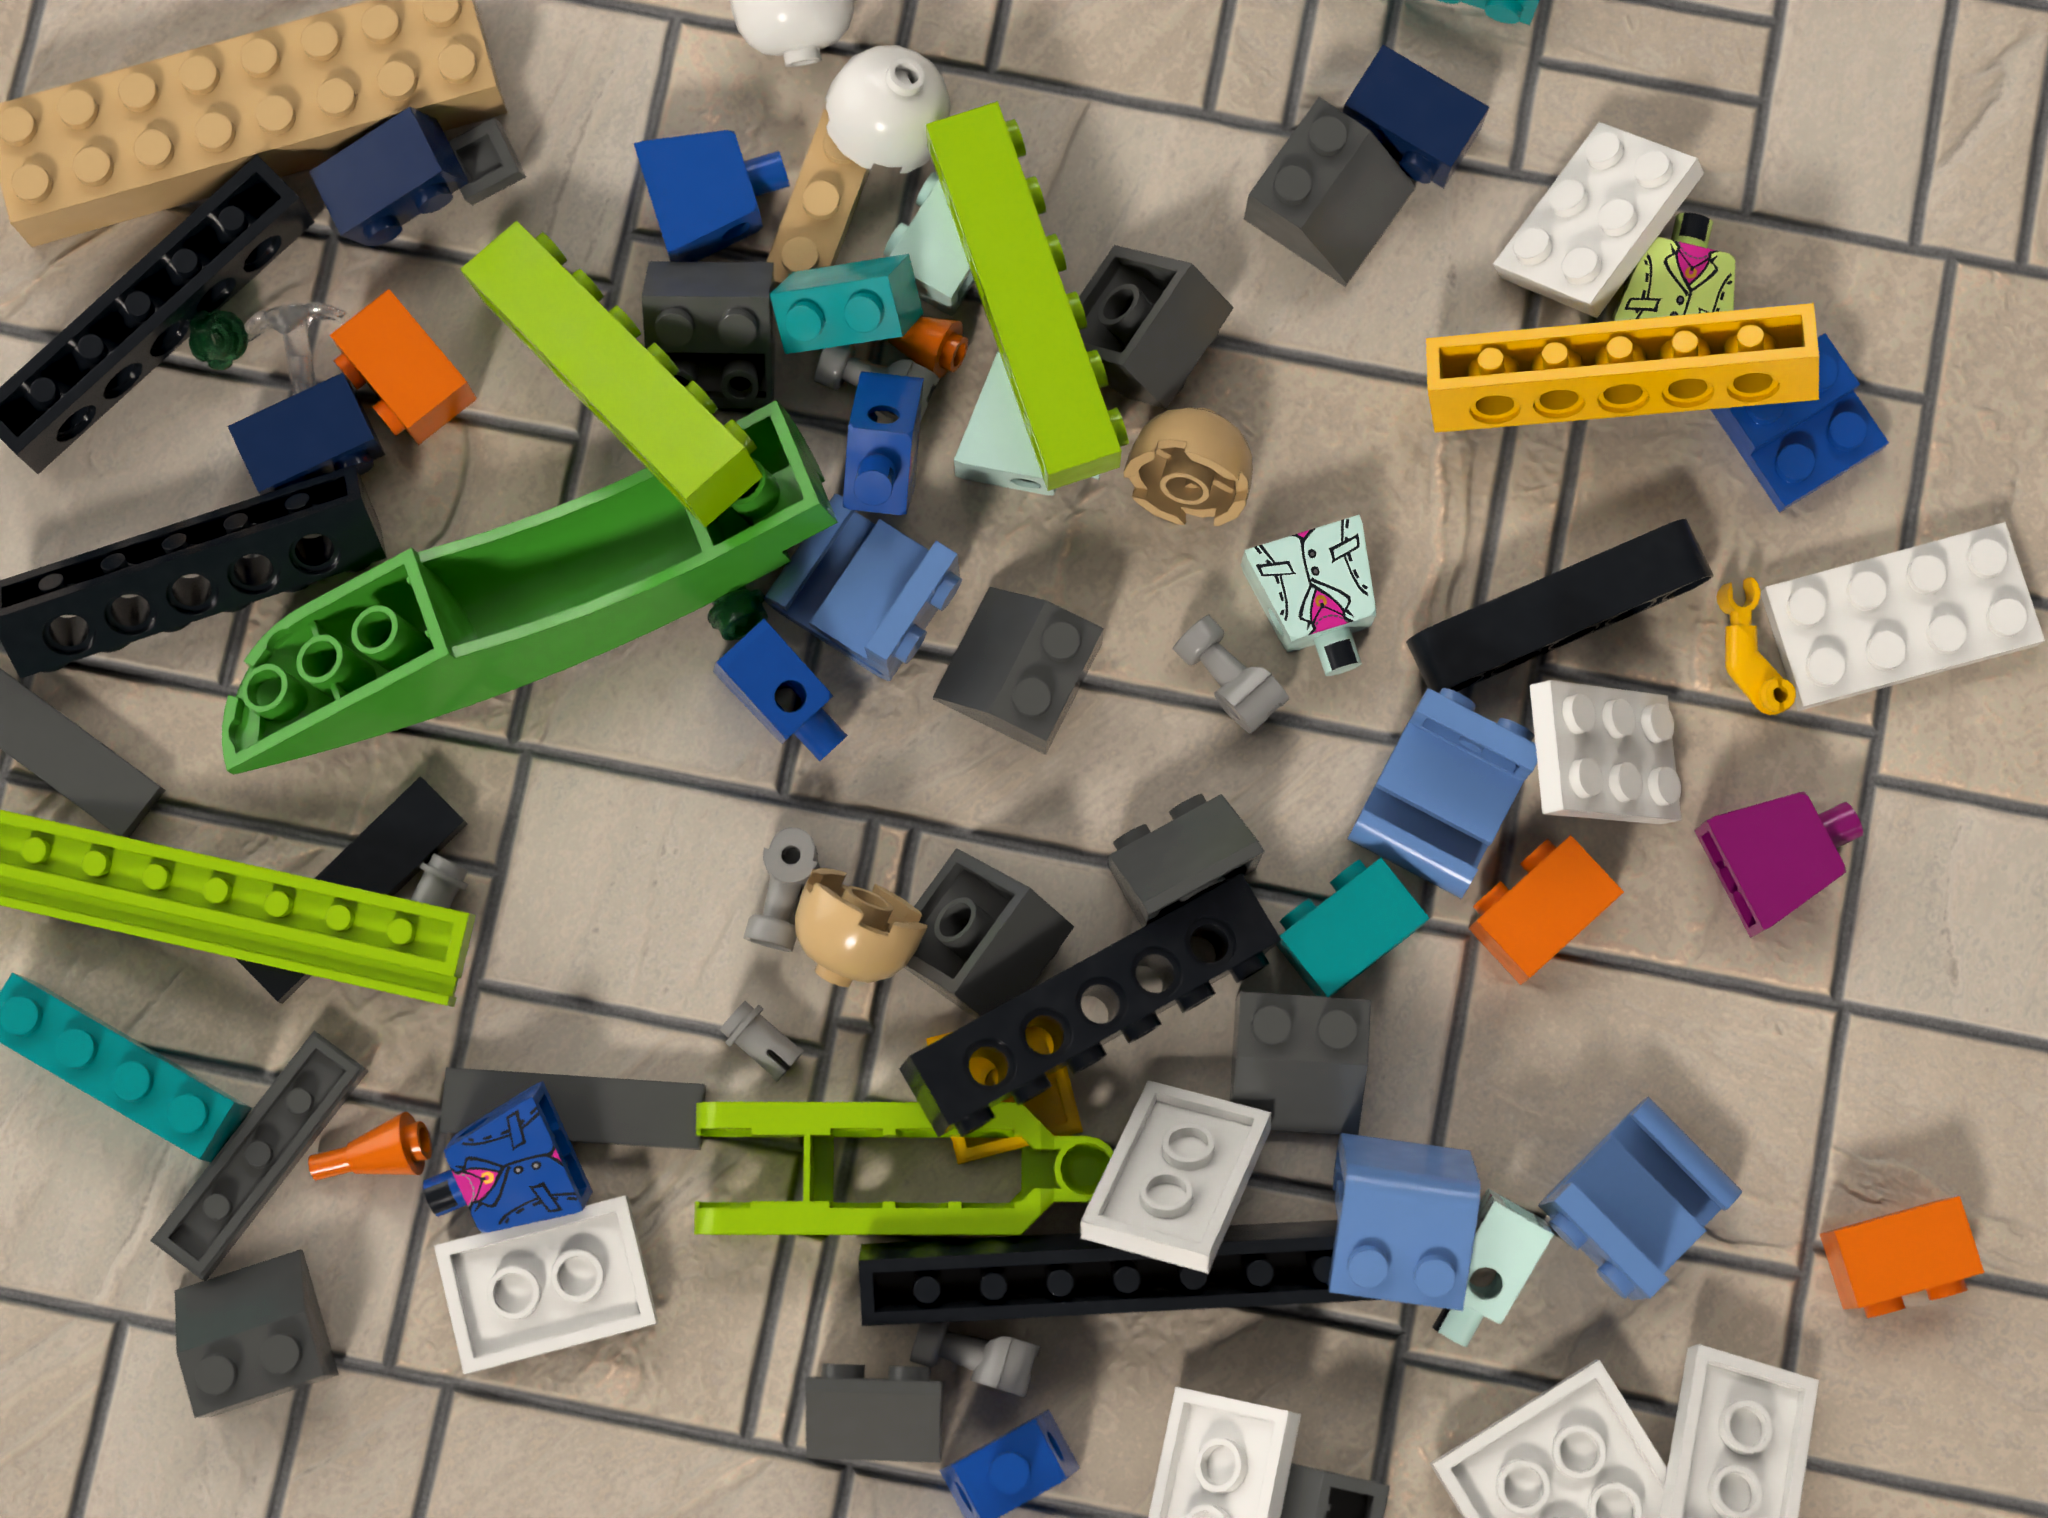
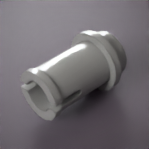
(439, 882)
(760, 1040)

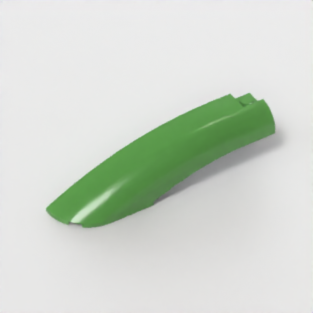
(514, 604)

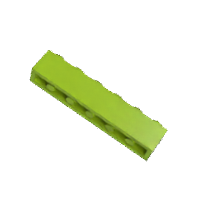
(1024, 295)
(613, 373)

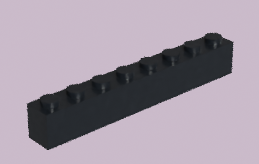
(1082, 1277)

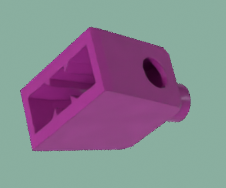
(1777, 855)

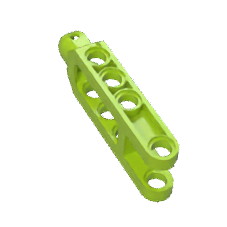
(1051, 1171)

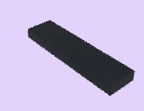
(379, 862)

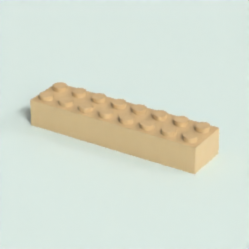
(198, 116)

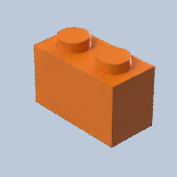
(402, 367)
(1544, 908)
(1901, 1255)

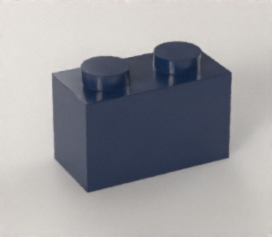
(1416, 116)
(389, 178)
(307, 436)

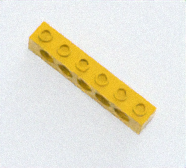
(1623, 368)

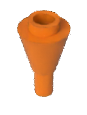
(934, 344)
(389, 1149)

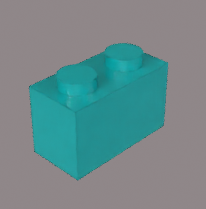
(846, 304)
(1350, 928)

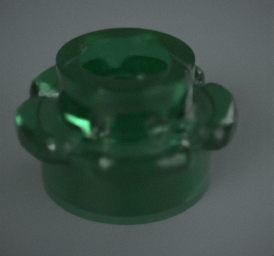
(228, 334)
(737, 613)

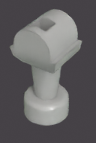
(840, 365)
(1244, 693)
(789, 865)
(997, 1363)

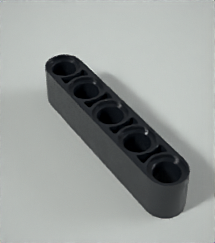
(1560, 608)

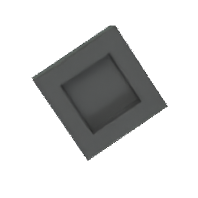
(486, 160)

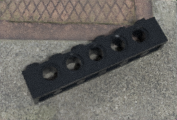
(148, 313)
(202, 545)
(1224, 916)

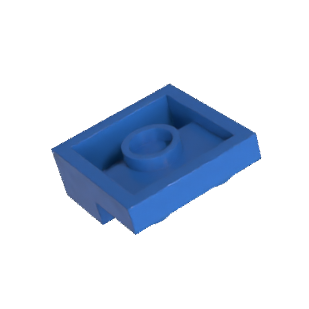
(1805, 443)

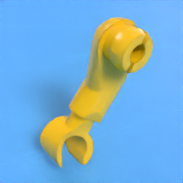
(1743, 661)

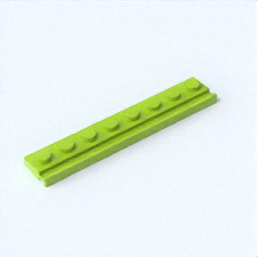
(233, 908)

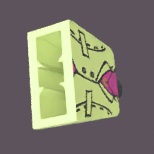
(1679, 275)

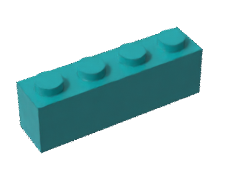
(117, 1069)

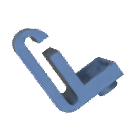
(866, 589)
(1445, 790)
(1639, 1201)
(1403, 1221)

